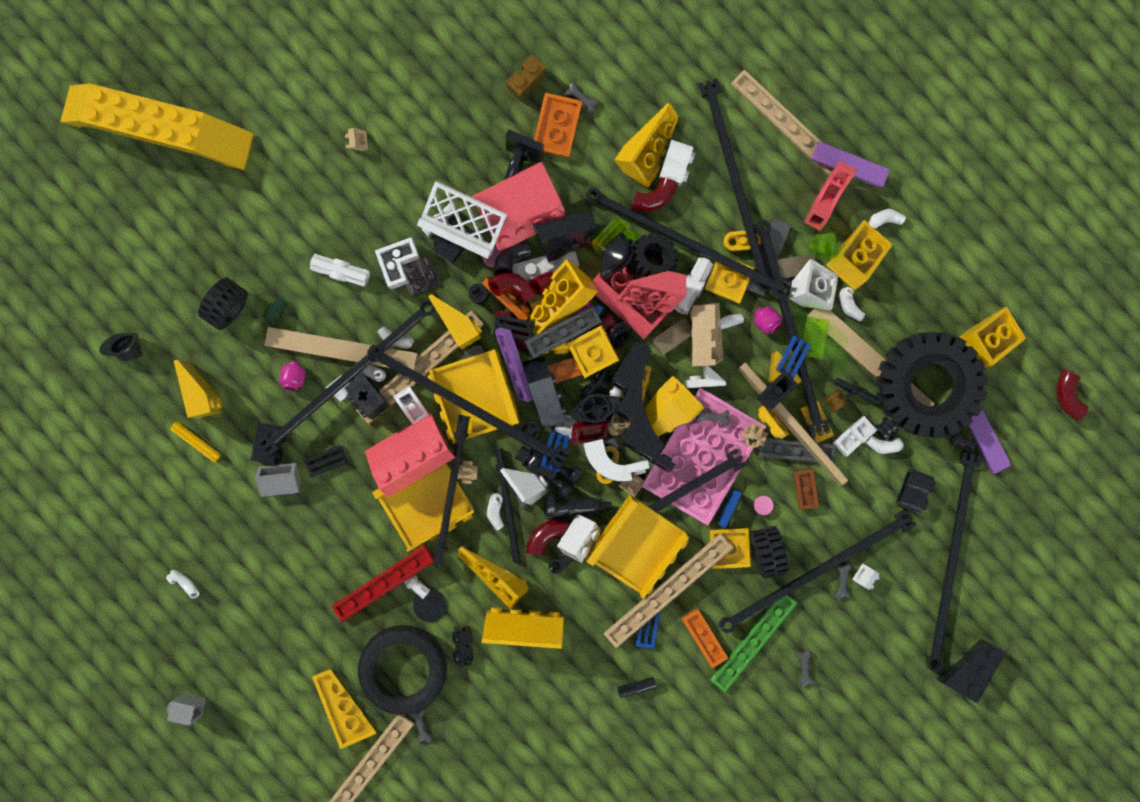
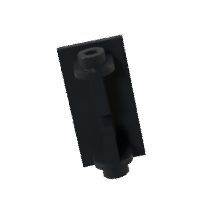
(600, 378)
(462, 654)

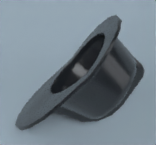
(122, 346)

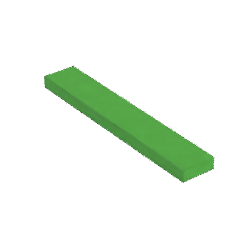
(752, 642)

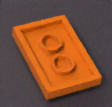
(557, 124)

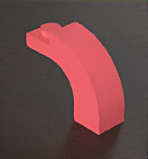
(829, 195)

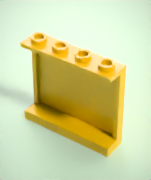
(481, 382)
(420, 508)
(638, 546)

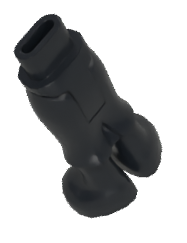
(532, 460)
(581, 506)

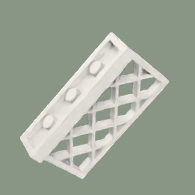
(457, 235)

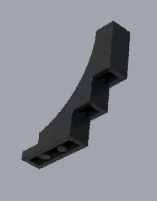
(639, 434)

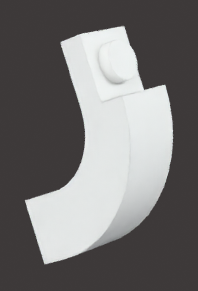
(599, 460)

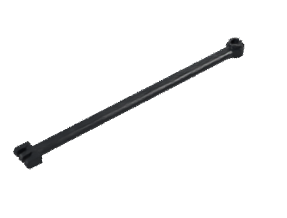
(711, 92)
(690, 243)
(342, 381)
(817, 423)
(556, 456)
(674, 496)
(899, 523)
(953, 555)

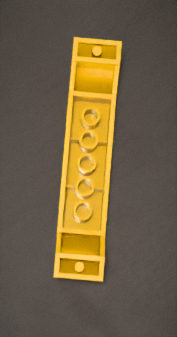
(157, 123)

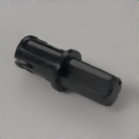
(636, 687)

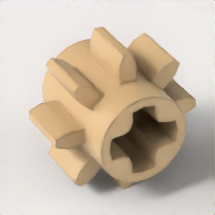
(754, 435)
(467, 472)

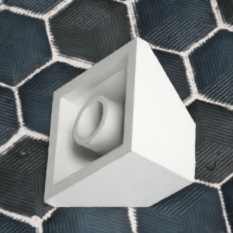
(814, 286)
(526, 485)

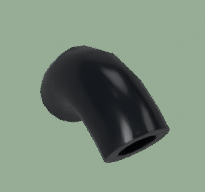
(508, 257)

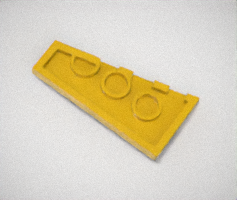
(342, 711)

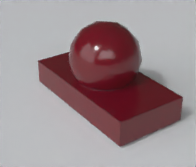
(587, 432)

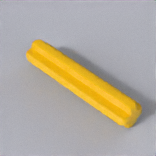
(195, 441)

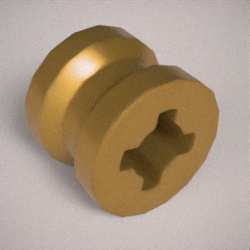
(835, 400)

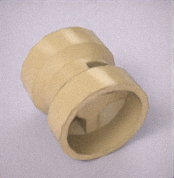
(617, 425)

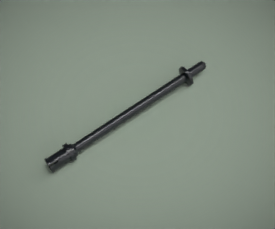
(460, 436)
(955, 439)

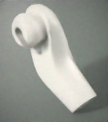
(885, 216)
(848, 304)
(731, 320)
(404, 342)
(373, 373)
(885, 447)
(493, 511)
(184, 581)

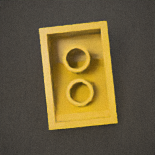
(859, 255)
(460, 326)
(994, 337)
(197, 394)

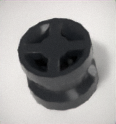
(480, 295)
(530, 427)
(886, 428)

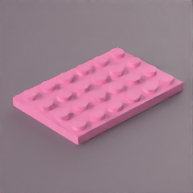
(697, 450)

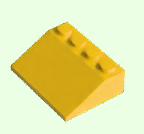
(523, 628)

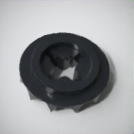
(619, 334)

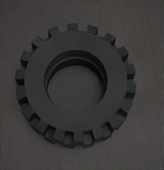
(658, 249)
(222, 303)
(769, 552)

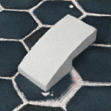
(854, 436)

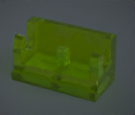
(614, 227)
(825, 243)
(815, 334)

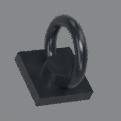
(523, 150)

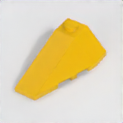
(644, 150)
(566, 295)
(671, 407)
(502, 582)

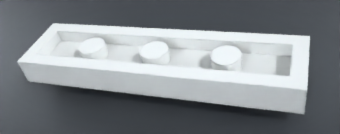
(537, 266)

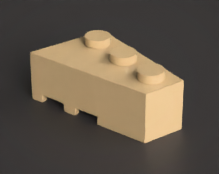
(706, 334)

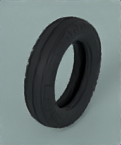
(402, 704)

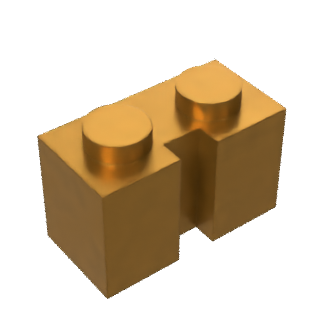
(530, 76)

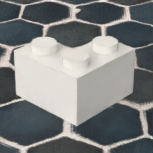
(393, 258)

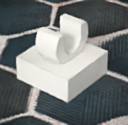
(866, 576)

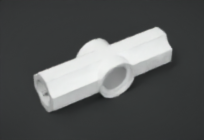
(339, 270)
(694, 284)

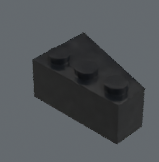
(566, 235)
(544, 393)
(974, 670)

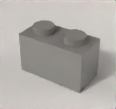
(278, 479)
(186, 709)

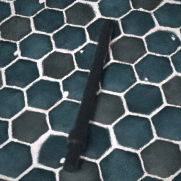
(507, 505)

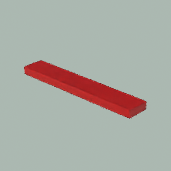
(383, 583)

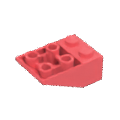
(656, 291)

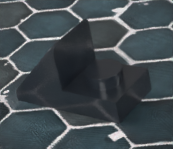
(777, 391)

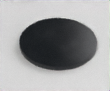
(431, 607)

